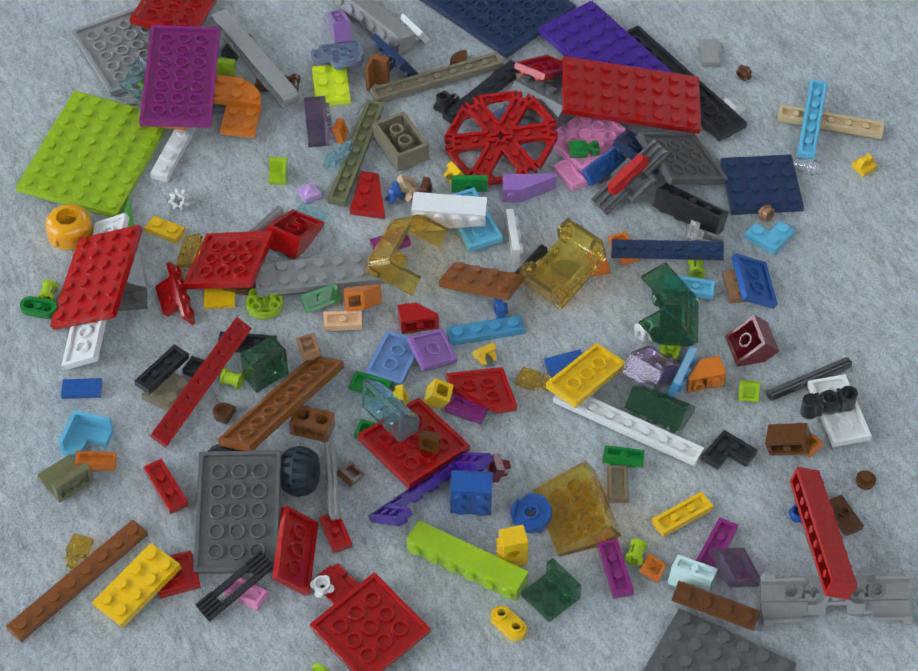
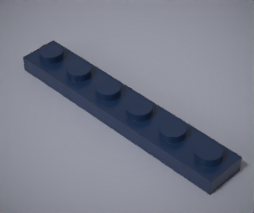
(667, 249)

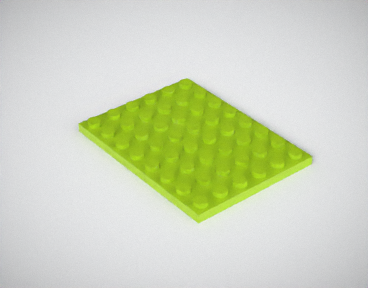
(92, 155)

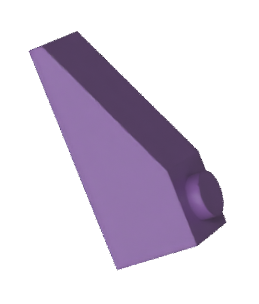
(339, 26)
(526, 186)

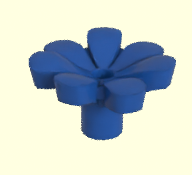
(394, 193)

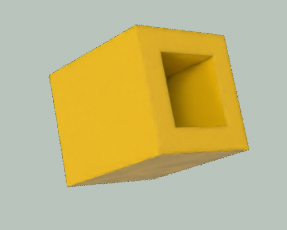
(438, 394)

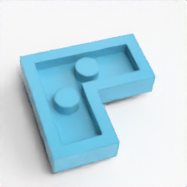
(770, 240)

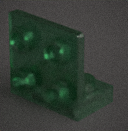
(553, 591)

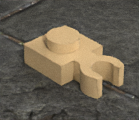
(407, 186)

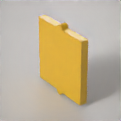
(218, 299)

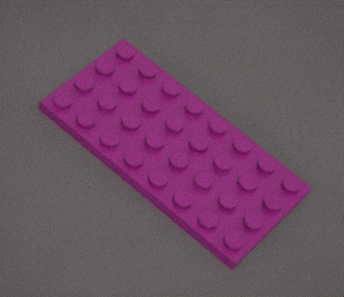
(180, 77)

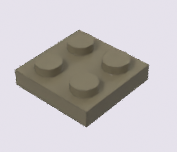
(167, 392)

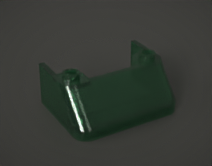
(679, 309)

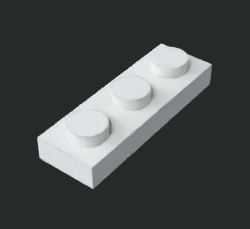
(513, 235)

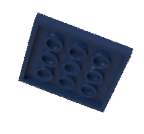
(761, 182)

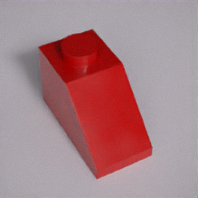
(416, 318)

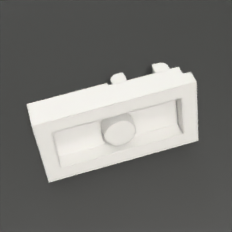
(419, 34)

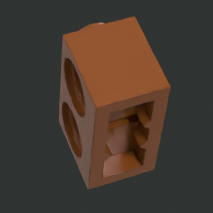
(312, 423)

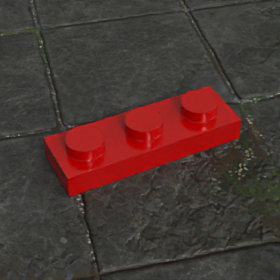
(166, 486)

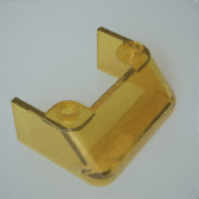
(389, 263)

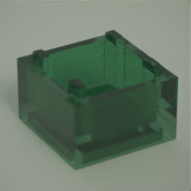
(264, 364)

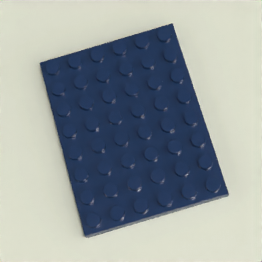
(502, 23)

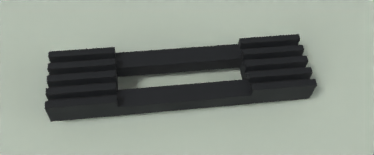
(211, 606)

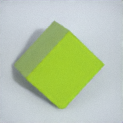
(278, 170)

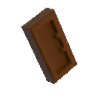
(845, 516)

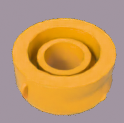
(67, 225)

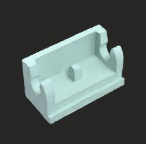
(692, 573)

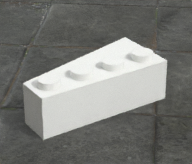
(451, 210)

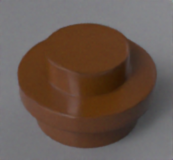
(744, 72)
(865, 480)

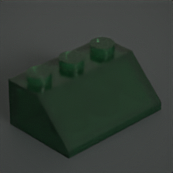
(659, 408)

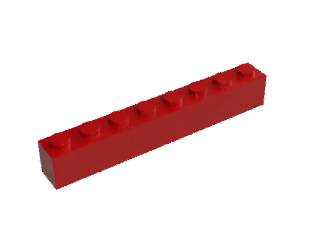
(823, 534)

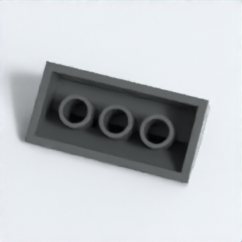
(547, 96)

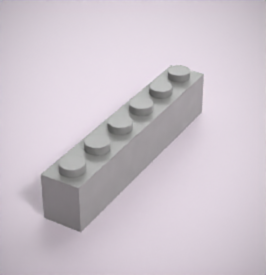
(379, 22)

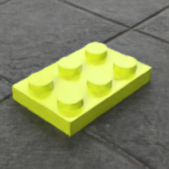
(331, 84)

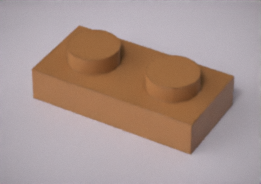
(732, 286)
(308, 347)

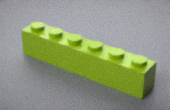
(467, 560)

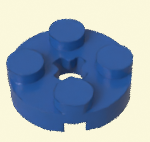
(542, 515)

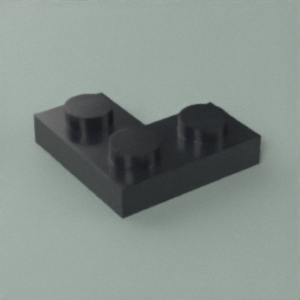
(728, 446)

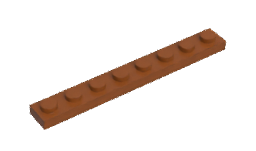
(76, 581)

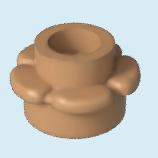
(766, 213)

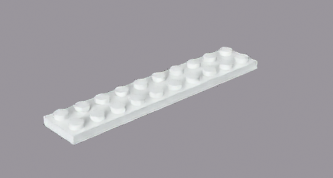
(86, 339)

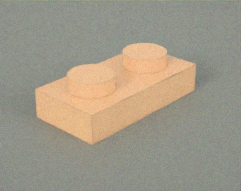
(342, 320)

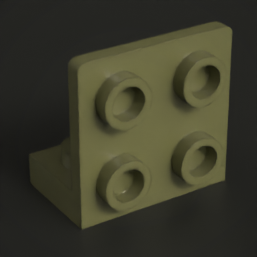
(64, 478)

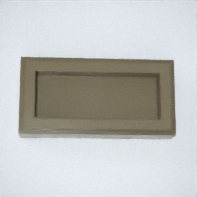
(617, 484)

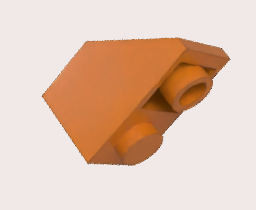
(362, 297)
(707, 374)

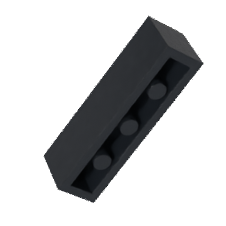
(688, 207)

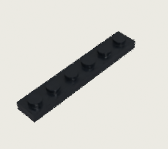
(492, 84)

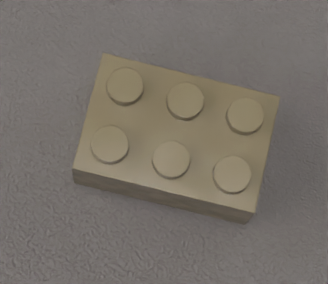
(401, 141)

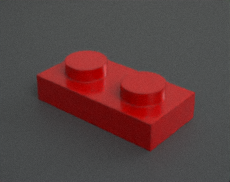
(335, 533)

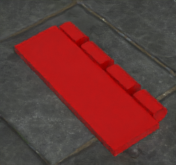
(340, 581)

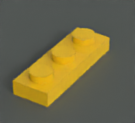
(682, 514)

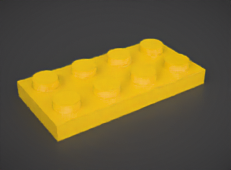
(585, 375)
(136, 585)

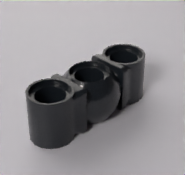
(828, 402)

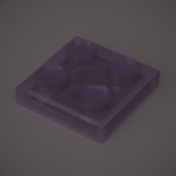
(736, 567)

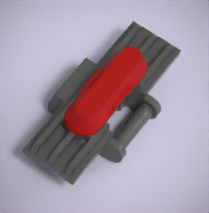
(622, 177)

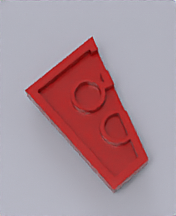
(368, 197)

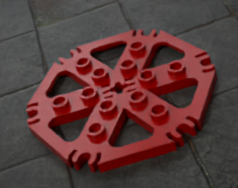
(508, 127)

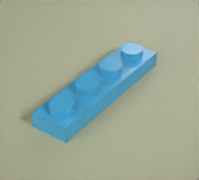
(485, 330)

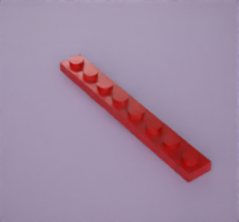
(200, 382)

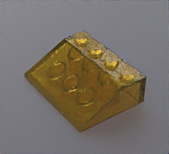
(578, 510)

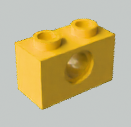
(513, 545)

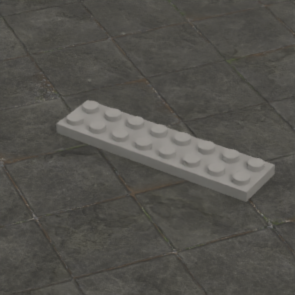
(314, 273)

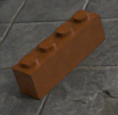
(716, 605)

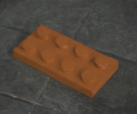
(481, 281)

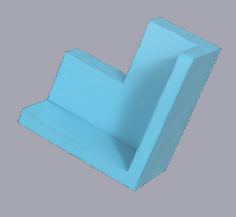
(84, 430)

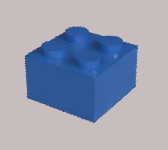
(471, 492)

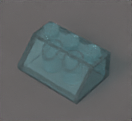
(389, 410)

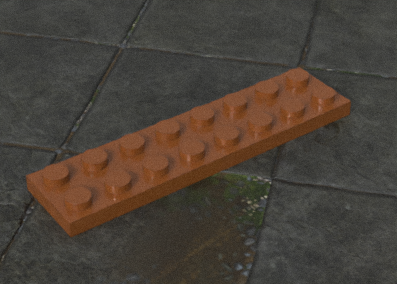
(280, 404)

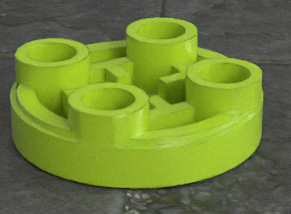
(265, 306)

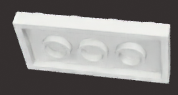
(844, 426)

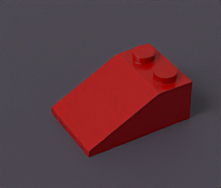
(294, 233)

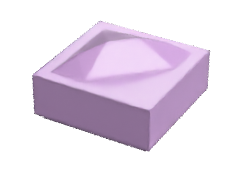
(309, 193)

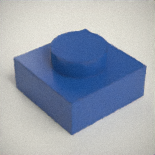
(500, 308)

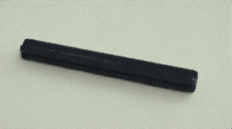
(802, 381)

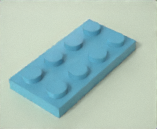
(481, 236)

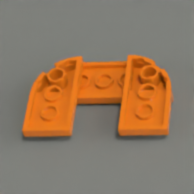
(242, 106)

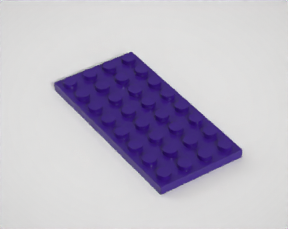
(597, 37)

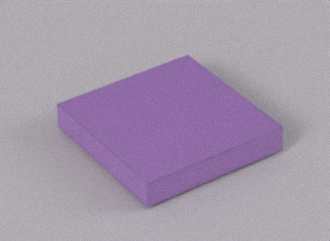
(432, 349)

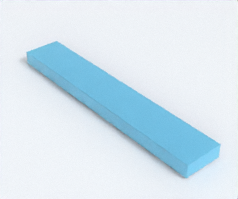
(812, 119)

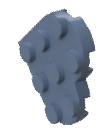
(339, 54)

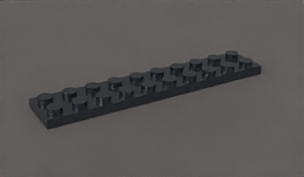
(715, 114)

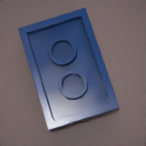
(754, 281)

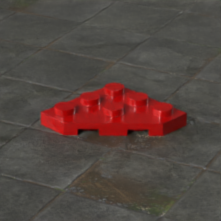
(484, 387)

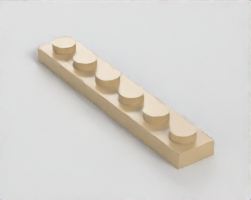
(834, 122)

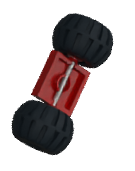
(298, 469)

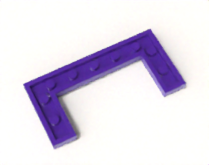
(396, 510)

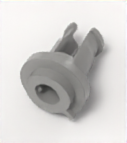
(693, 233)

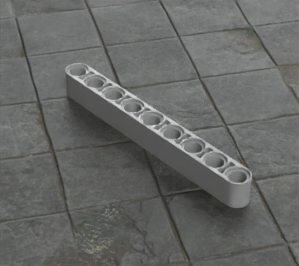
(255, 58)

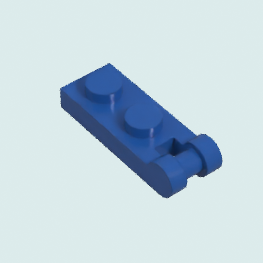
(603, 166)

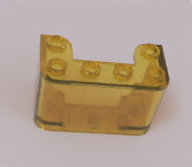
(565, 265)

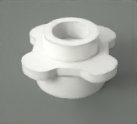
(319, 581)

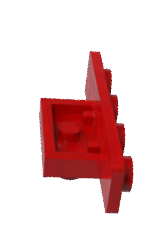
(174, 296)

